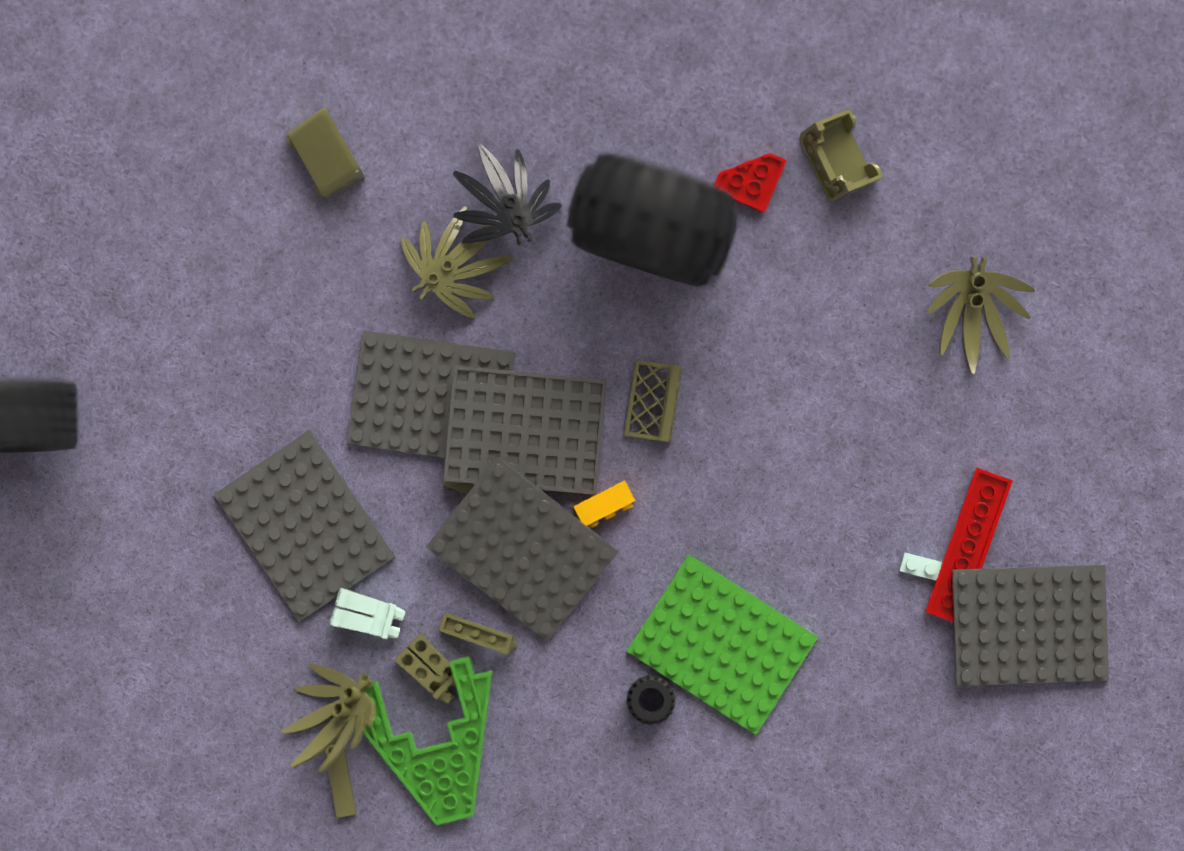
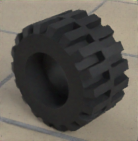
(666, 707)

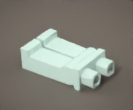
(381, 613)

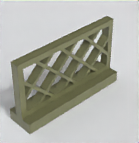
(670, 401)

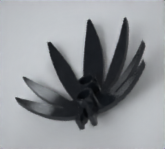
(512, 209)

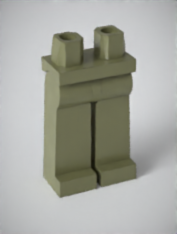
(434, 682)

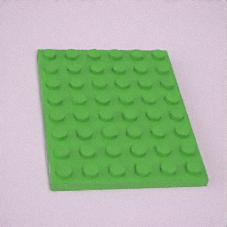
(722, 644)

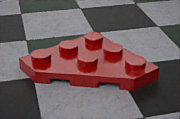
(753, 180)

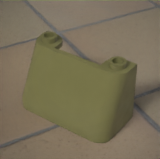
(325, 154)
(837, 156)

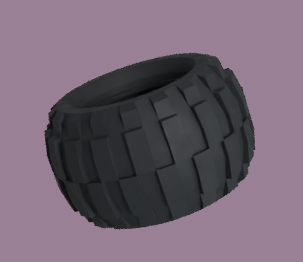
(652, 219)

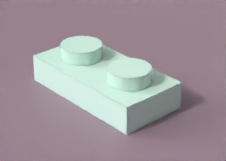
(920, 566)

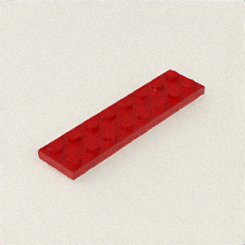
(970, 536)

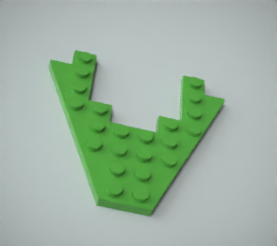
(445, 774)

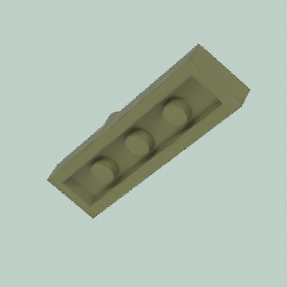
(478, 634)
(341, 784)

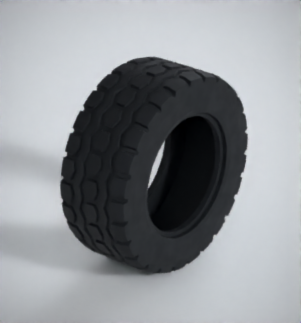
(38, 415)

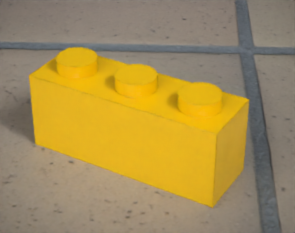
(605, 504)

